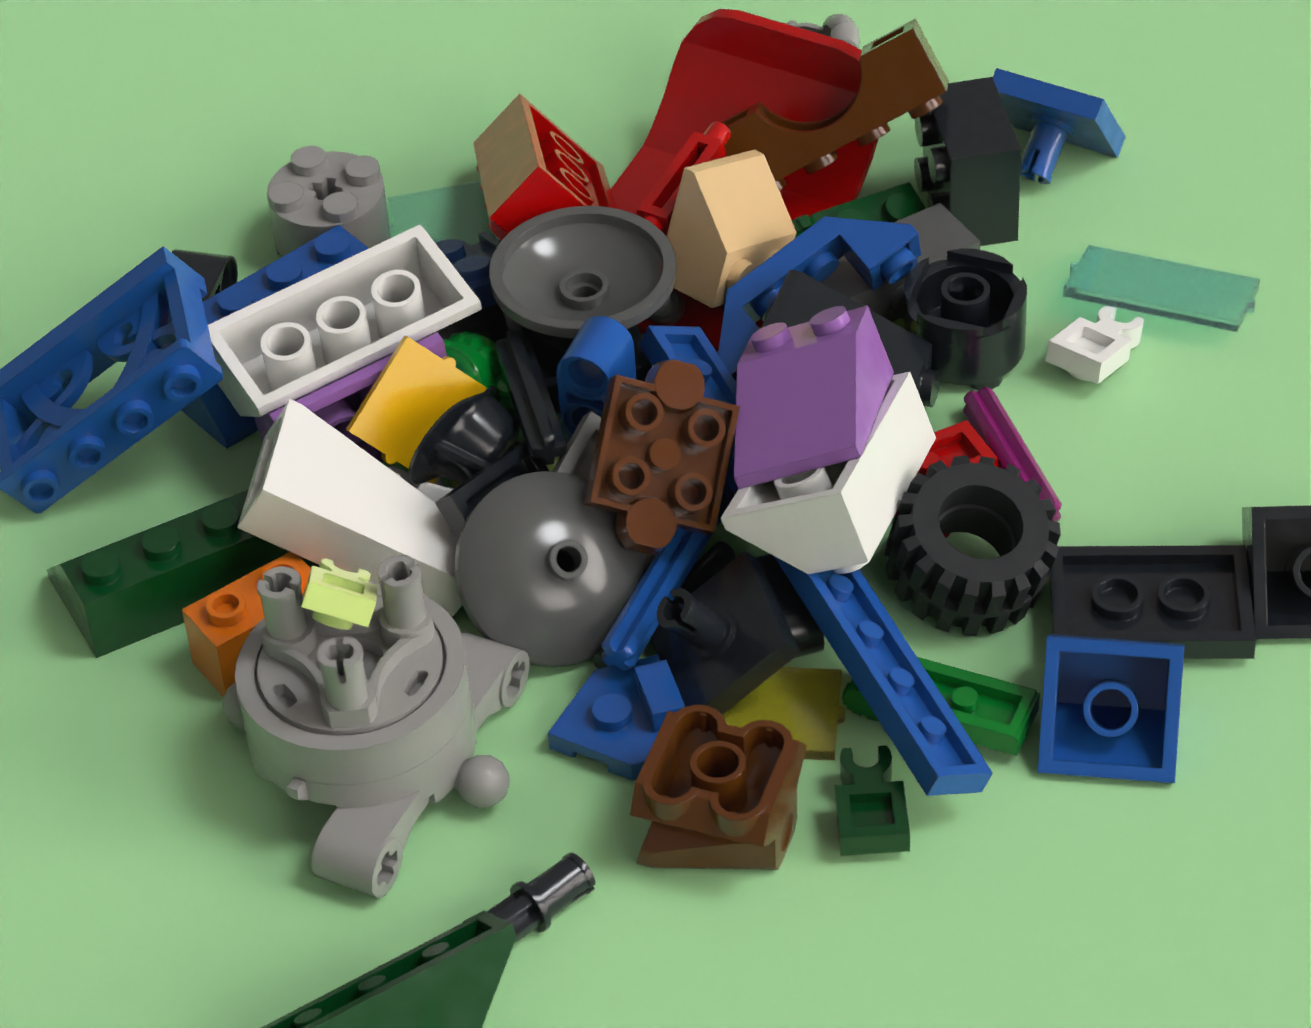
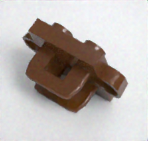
(661, 456)

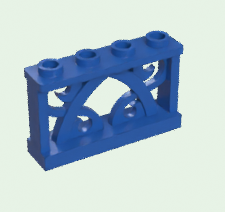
(56, 448)

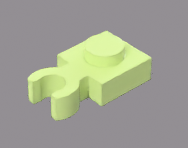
(339, 596)

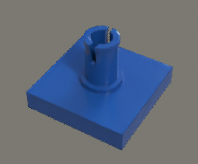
(1053, 118)

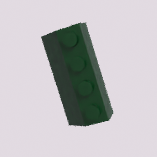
(149, 577)

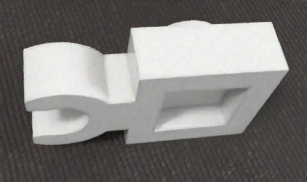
(1094, 349)

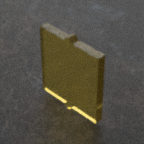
(802, 702)

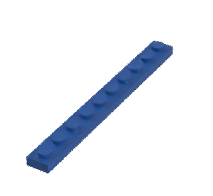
(856, 624)

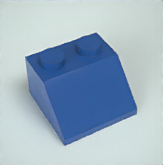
(1111, 708)

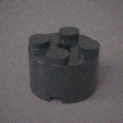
(970, 314)

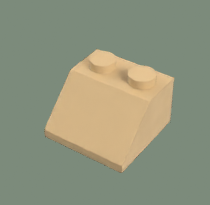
(726, 224)

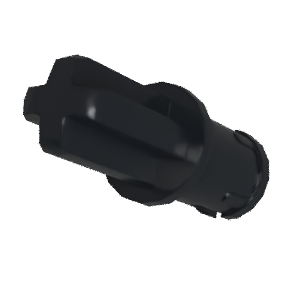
(536, 902)

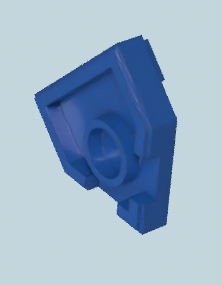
(618, 715)

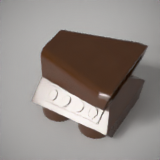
(718, 793)

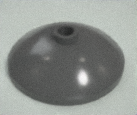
(582, 266)
(512, 574)

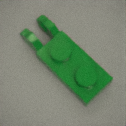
(988, 708)

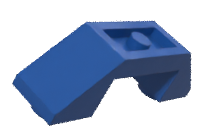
(873, 249)

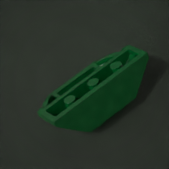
(430, 986)

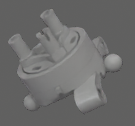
(371, 716)

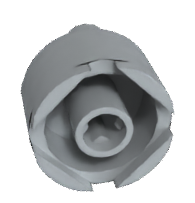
(324, 192)

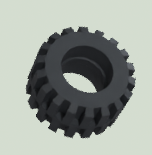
(985, 504)

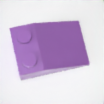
(808, 394)

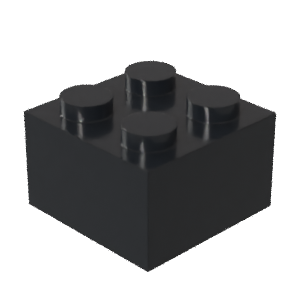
(972, 160)

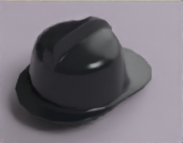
(465, 440)

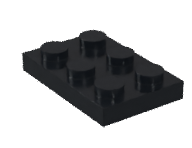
(1157, 595)

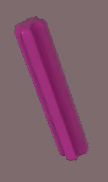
(1000, 434)

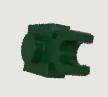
(870, 807)

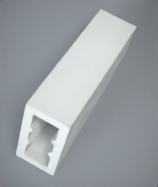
(339, 503)

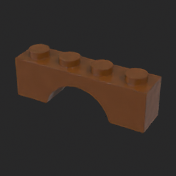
(896, 78)

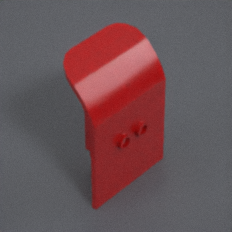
(719, 71)

